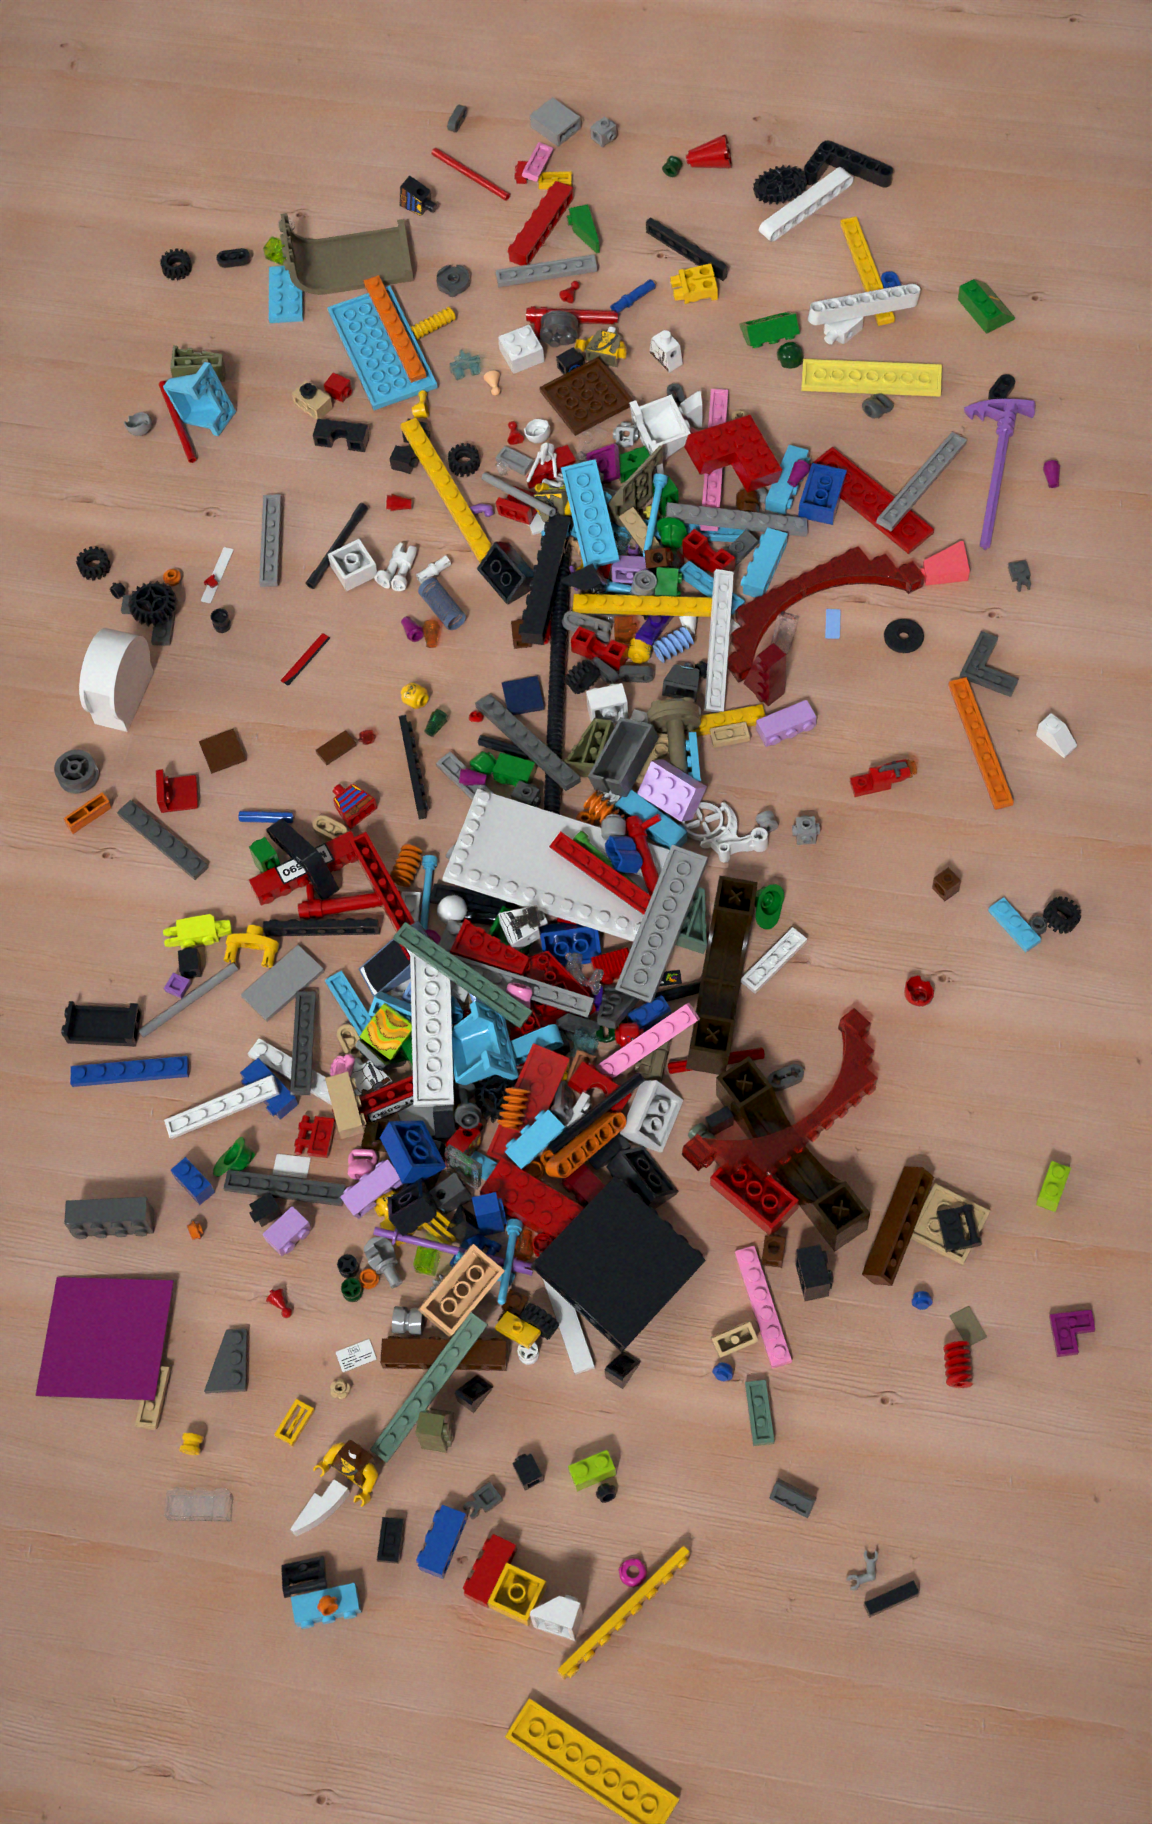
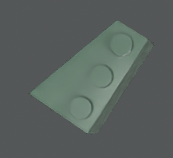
(694, 928)

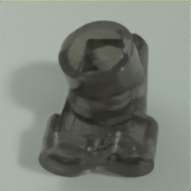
(530, 917)

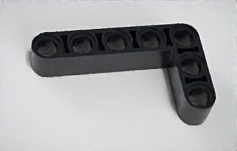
(851, 161)
(306, 856)

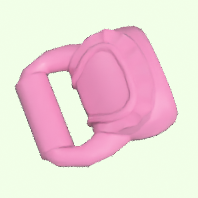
(520, 992)
(342, 1064)
(359, 1167)

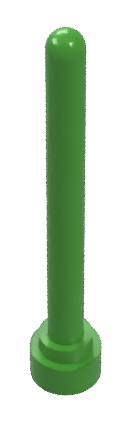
(582, 839)

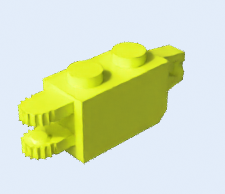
(197, 931)

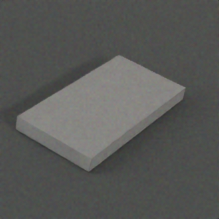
(281, 982)

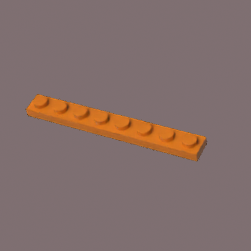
(395, 329)
(980, 743)

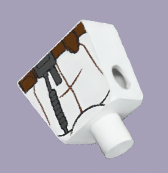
(666, 350)
(368, 1078)

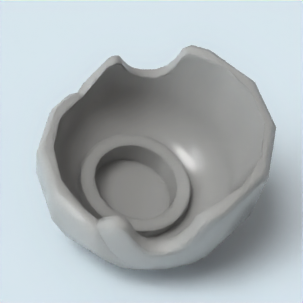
(138, 424)

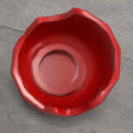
(918, 991)

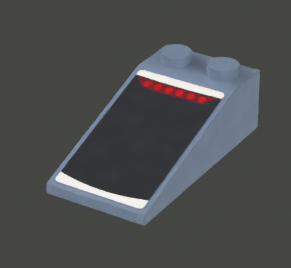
(389, 966)

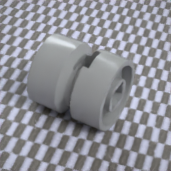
(643, 583)
(407, 1320)

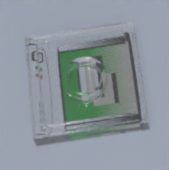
(464, 1166)

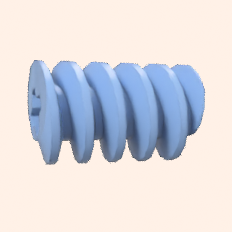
(672, 643)

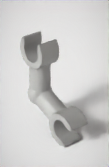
(869, 1576)

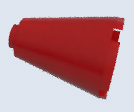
(711, 154)

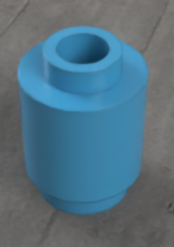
(456, 1011)

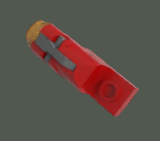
(882, 776)

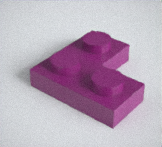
(1064, 1328)

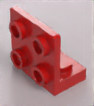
(516, 509)
(176, 792)

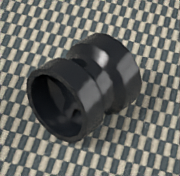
(220, 620)

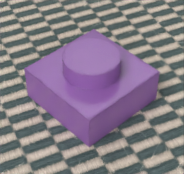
(177, 985)

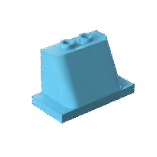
(201, 399)
(482, 1046)

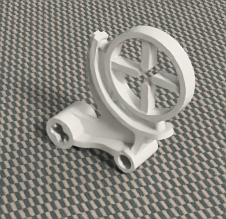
(726, 842)

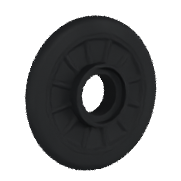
(900, 645)

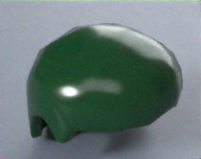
(790, 355)

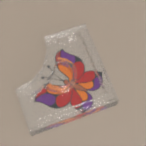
(592, 439)

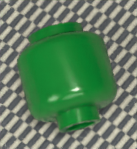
(483, 763)

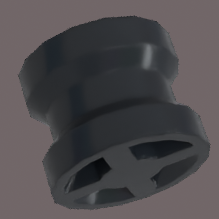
(345, 1262)

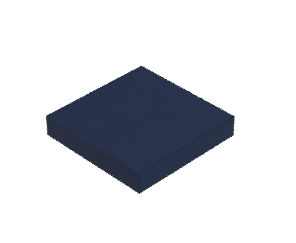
(523, 695)

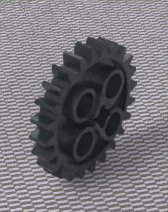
(780, 184)

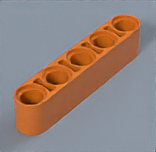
(585, 1144)

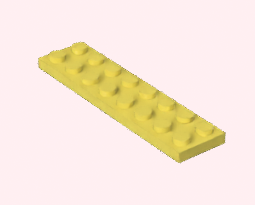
(871, 377)

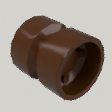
(747, 501)

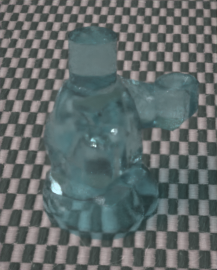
(621, 539)
(582, 1041)

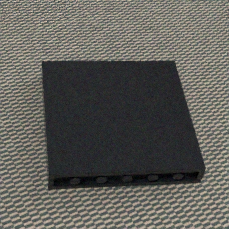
(618, 1263)

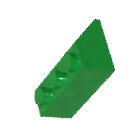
(984, 305)
(770, 329)

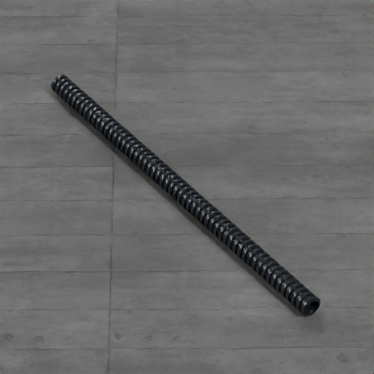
(557, 685)

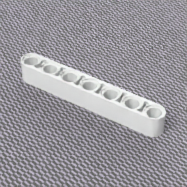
(806, 204)
(863, 304)

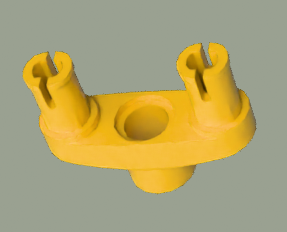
(253, 940)

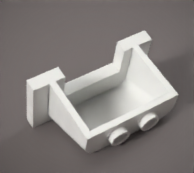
(661, 425)

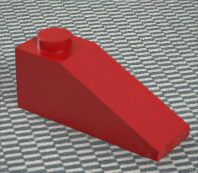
(563, 458)

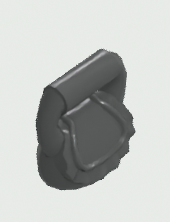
(875, 408)

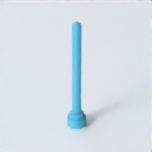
(659, 481)
(429, 863)
(513, 1228)

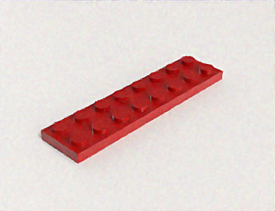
(872, 499)

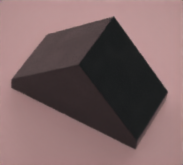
(444, 1121)
(463, 1224)
(621, 1369)
(473, 1393)

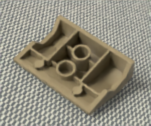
(636, 489)

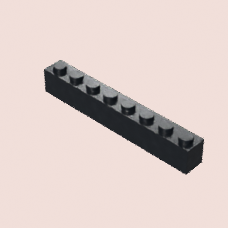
(546, 580)

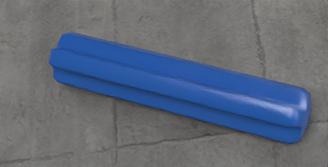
(265, 816)

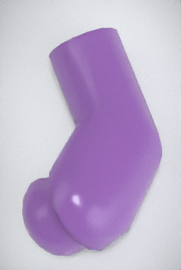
(487, 509)

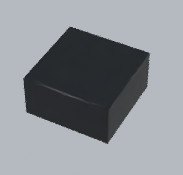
(719, 1120)

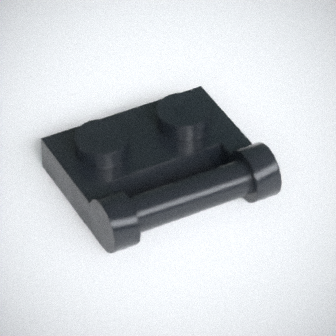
(952, 1230)
(303, 1571)

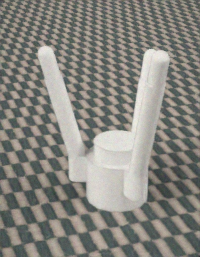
(545, 454)

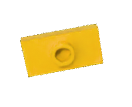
(517, 1330)

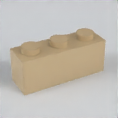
(345, 1105)

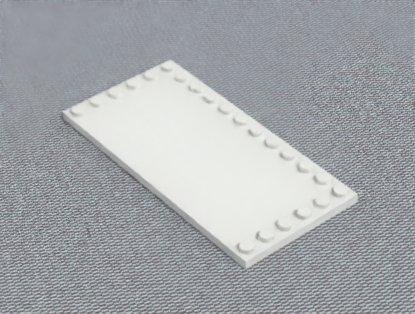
(509, 857)

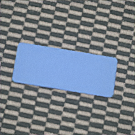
(832, 628)

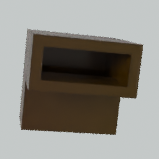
(372, 1134)

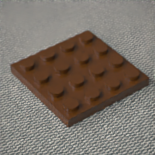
(586, 396)

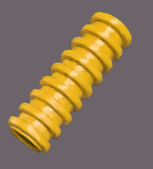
(433, 323)

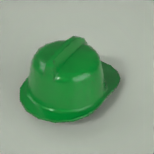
(671, 532)
(768, 905)
(235, 1158)

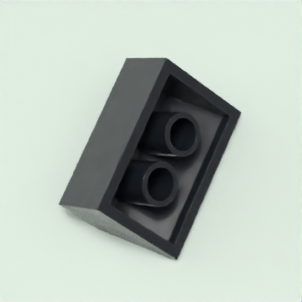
(506, 572)
(642, 1176)

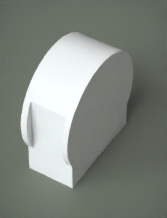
(115, 677)

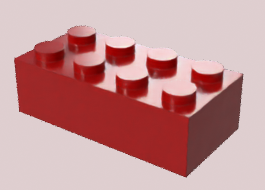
(761, 1201)

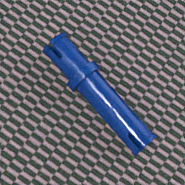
(627, 300)

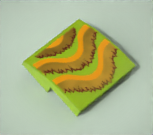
(387, 1031)

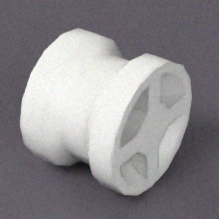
(524, 1358)

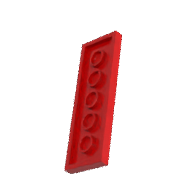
(541, 1077)

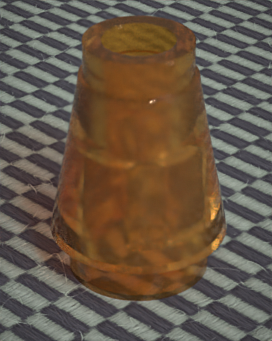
(431, 633)
(524, 1245)

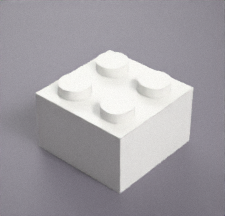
(521, 349)
(352, 564)
(607, 703)

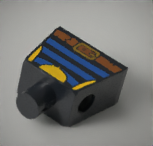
(416, 197)

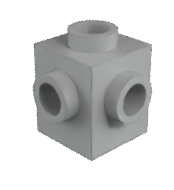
(603, 131)
(621, 439)
(805, 830)

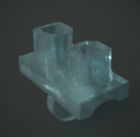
(464, 362)

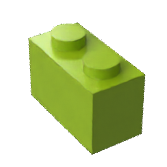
(1053, 1186)
(592, 1470)

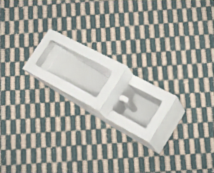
(320, 1508)

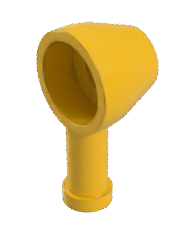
(420, 409)

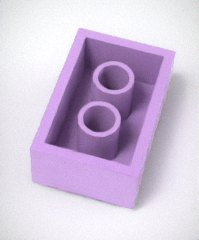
(671, 790)

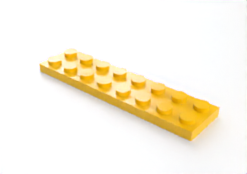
(590, 1766)

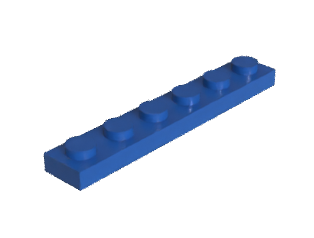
(129, 1071)

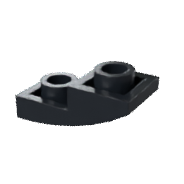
(609, 1151)

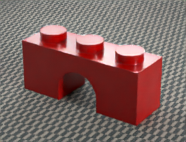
(715, 560)
(586, 644)
(588, 1077)

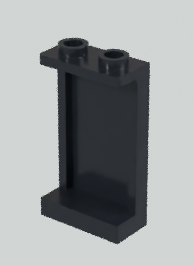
(101, 1025)

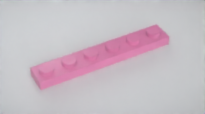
(648, 1041)
(763, 1307)

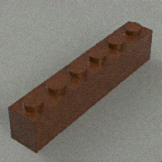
(898, 1226)
(422, 1353)

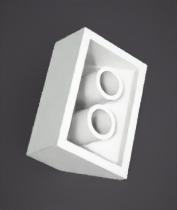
(652, 1115)
(559, 1617)

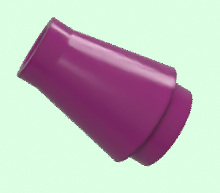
(798, 472)
(1052, 472)
(412, 629)
(471, 777)

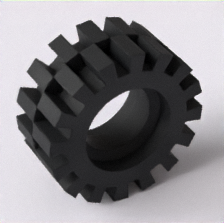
(176, 257)
(463, 468)
(91, 555)
(582, 676)
(1065, 907)
(540, 1319)

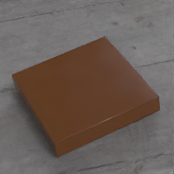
(222, 751)

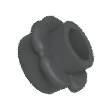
(1038, 921)

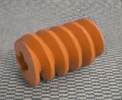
(600, 807)
(405, 865)
(513, 1108)

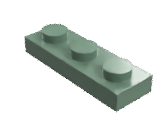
(759, 1413)

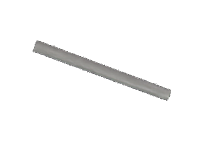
(537, 504)
(187, 1000)

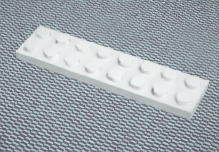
(431, 1035)

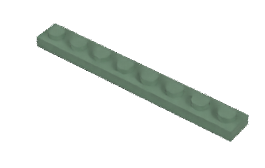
(462, 975)
(428, 1387)

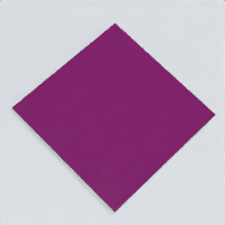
(105, 1338)

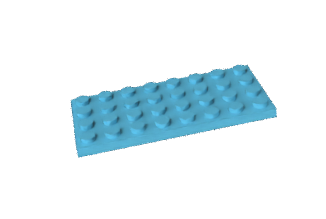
(373, 352)

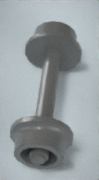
(467, 1114)

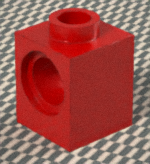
(338, 387)

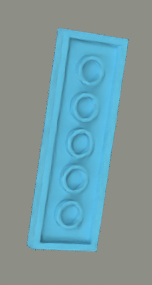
(590, 513)

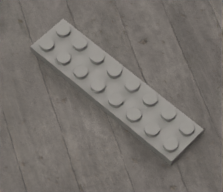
(661, 924)

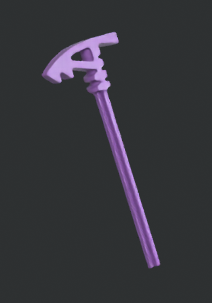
(1006, 424)

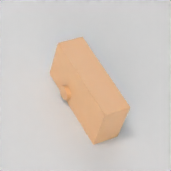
(461, 1290)

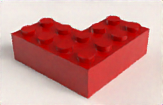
(738, 445)

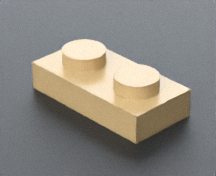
(729, 734)

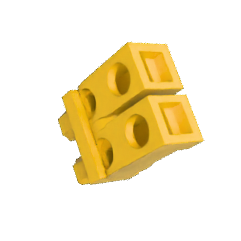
(695, 284)

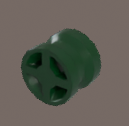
(672, 166)
(350, 1285)

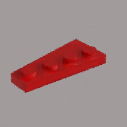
(481, 947)

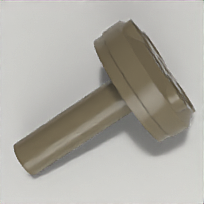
(675, 719)

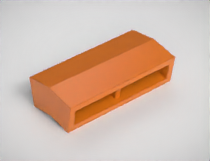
(87, 813)

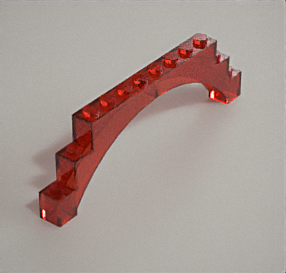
(847, 569)
(768, 1152)

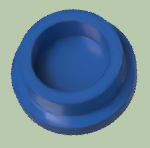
(921, 1300)
(723, 1372)

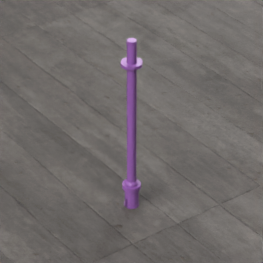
(517, 1265)

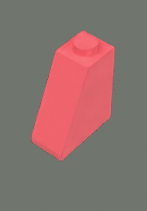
(947, 566)

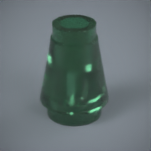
(436, 722)

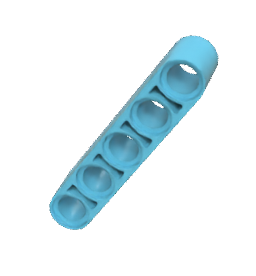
(546, 1037)

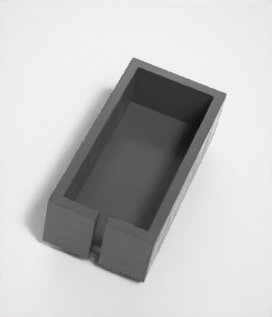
(623, 757)
(109, 1217)

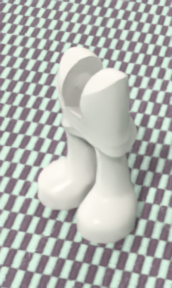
(398, 560)

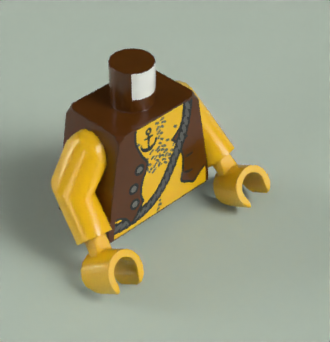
(354, 1464)

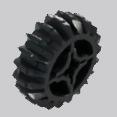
(150, 612)
(486, 1091)

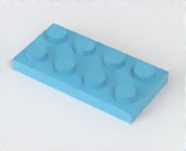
(284, 297)

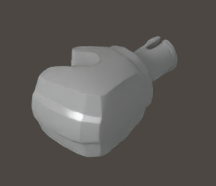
(383, 1259)

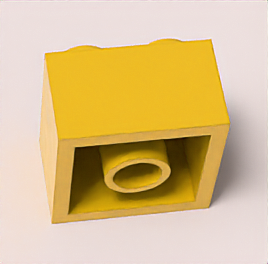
(517, 1594)

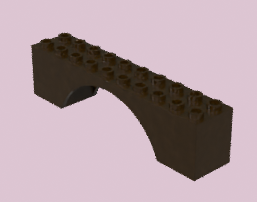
(721, 975)
(823, 1197)

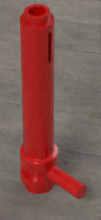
(535, 314)
(637, 831)
(317, 907)

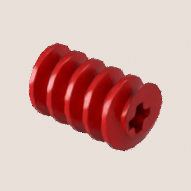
(955, 1364)

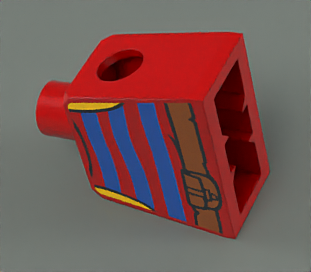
(353, 804)

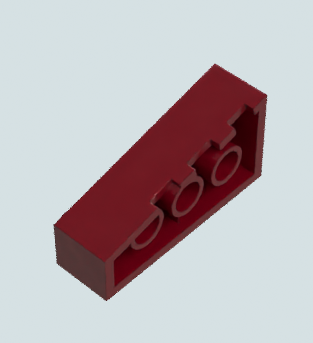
(767, 675)

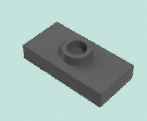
(742, 546)
(792, 1498)

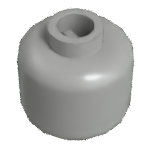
(613, 826)

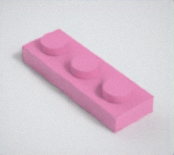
(537, 162)

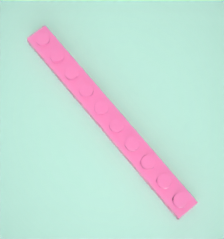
(713, 482)

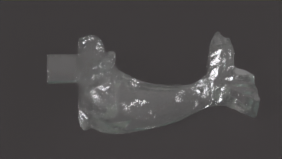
(575, 967)

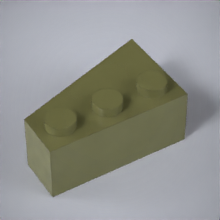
(189, 362)
(589, 747)
(435, 1429)

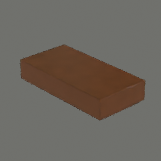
(335, 747)

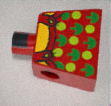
(467, 1139)

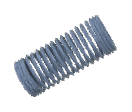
(433, 592)

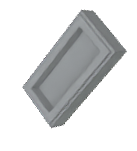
(515, 460)

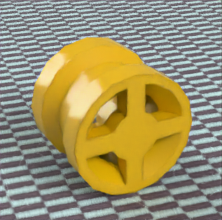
(191, 1443)

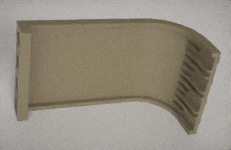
(345, 260)

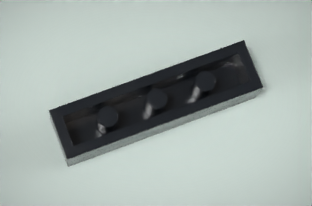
(891, 1599)

